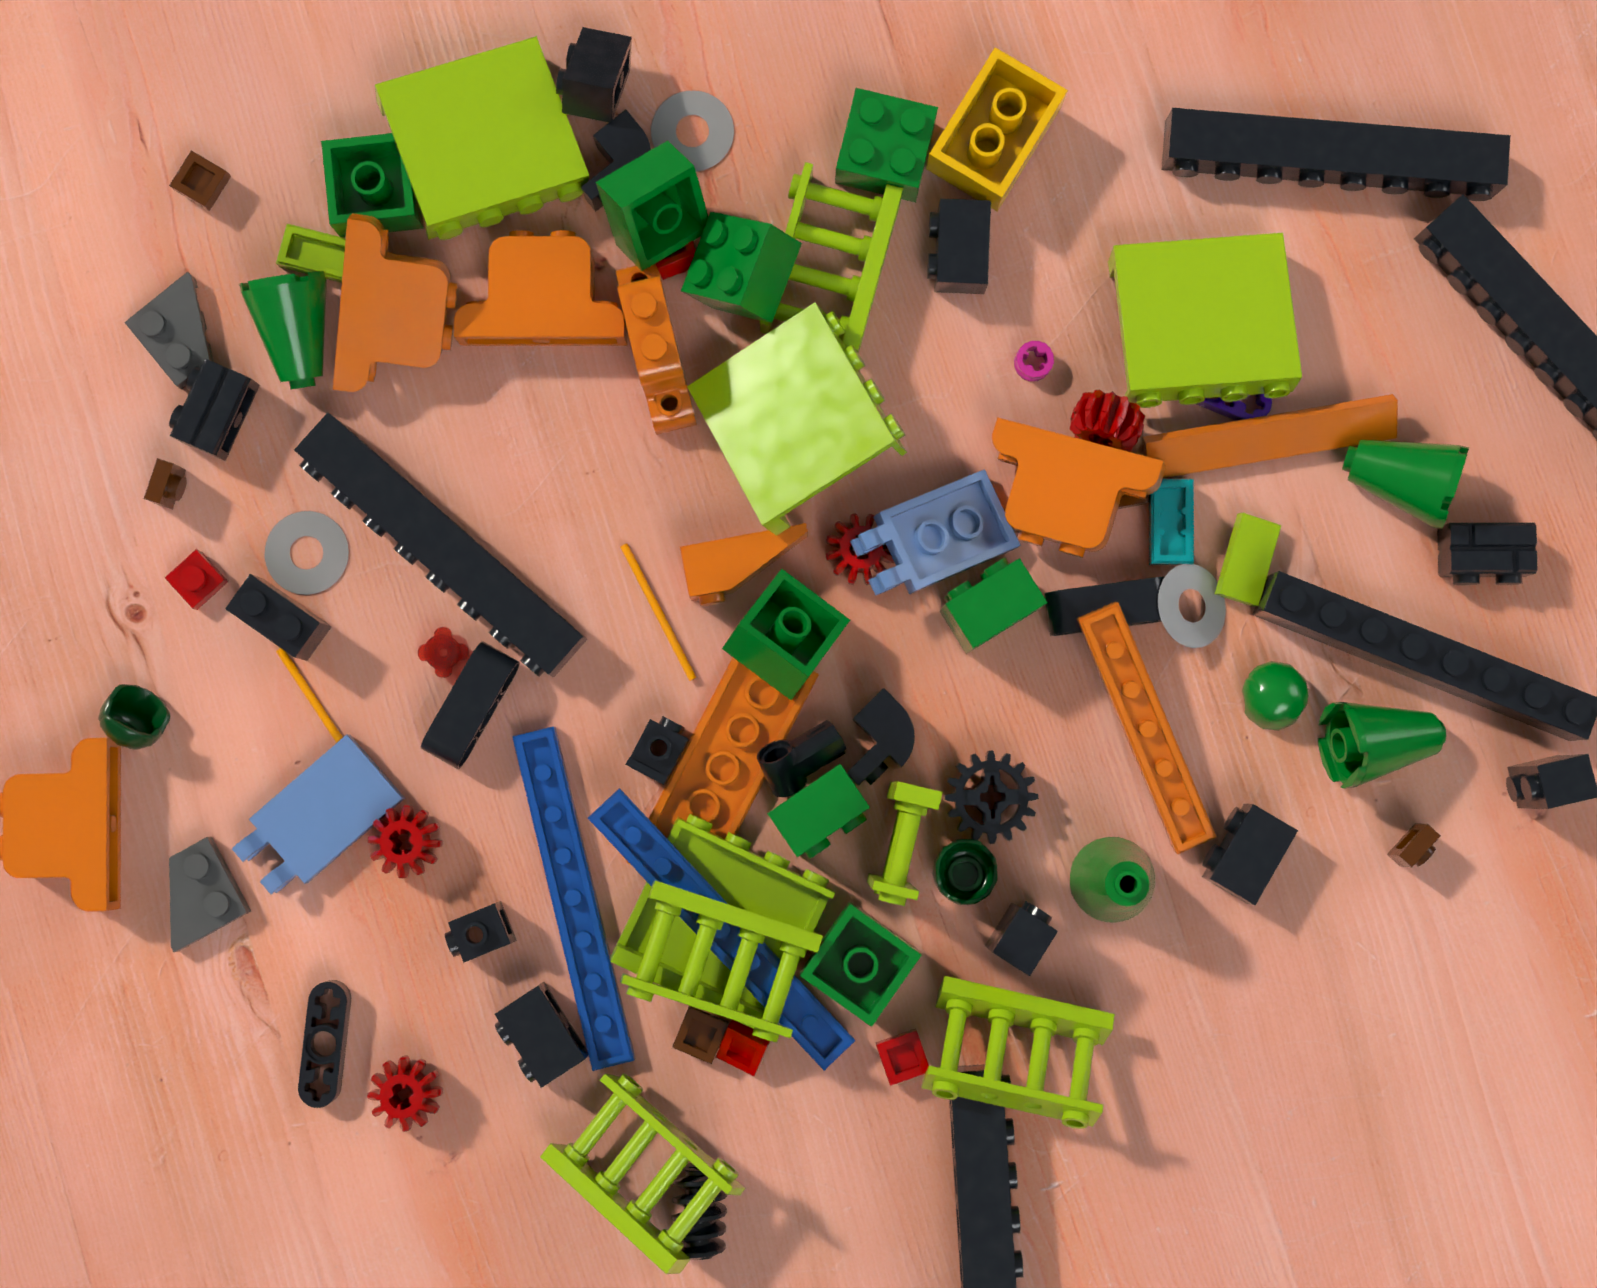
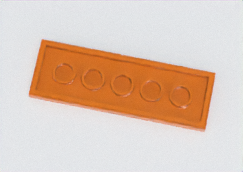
(720, 765)

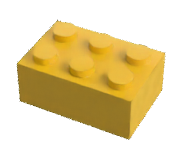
(996, 129)

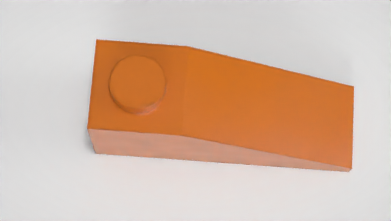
(729, 563)

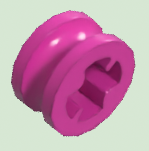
(1026, 371)

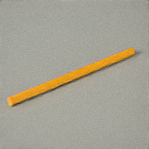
(658, 612)
(309, 695)

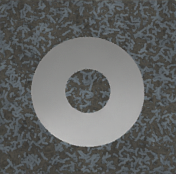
(703, 105)
(334, 552)
(1185, 632)

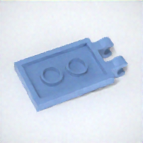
(939, 534)
(320, 814)

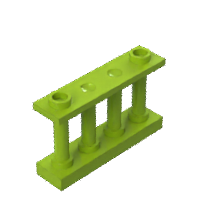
(869, 249)
(911, 804)
(711, 918)
(1044, 1019)
(602, 1188)

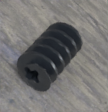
(703, 1239)

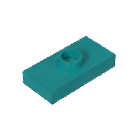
(1172, 523)

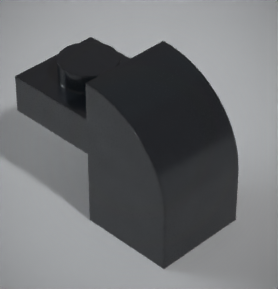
(619, 144)
(892, 732)

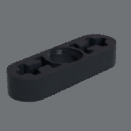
(334, 1075)

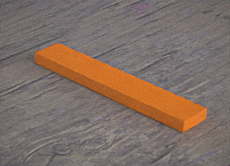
(1274, 436)
(1146, 727)

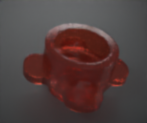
(431, 652)

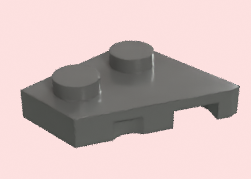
(174, 330)
(201, 894)

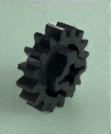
(991, 824)

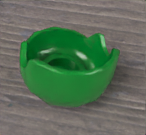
(1274, 695)

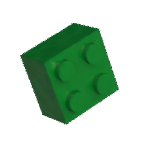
(885, 143)
(369, 179)
(654, 205)
(741, 266)
(992, 605)
(786, 634)
(819, 811)
(860, 964)

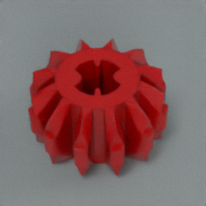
(1107, 420)
(850, 561)
(419, 838)
(419, 1101)

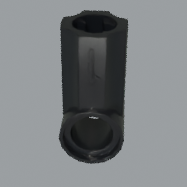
(790, 762)

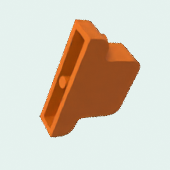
(540, 297)
(388, 307)
(655, 347)
(1069, 486)
(69, 825)

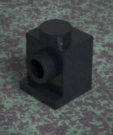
(662, 766)
(495, 929)

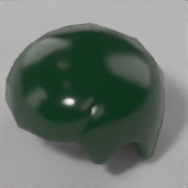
(133, 717)
(965, 871)

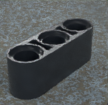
(1136, 598)
(470, 705)

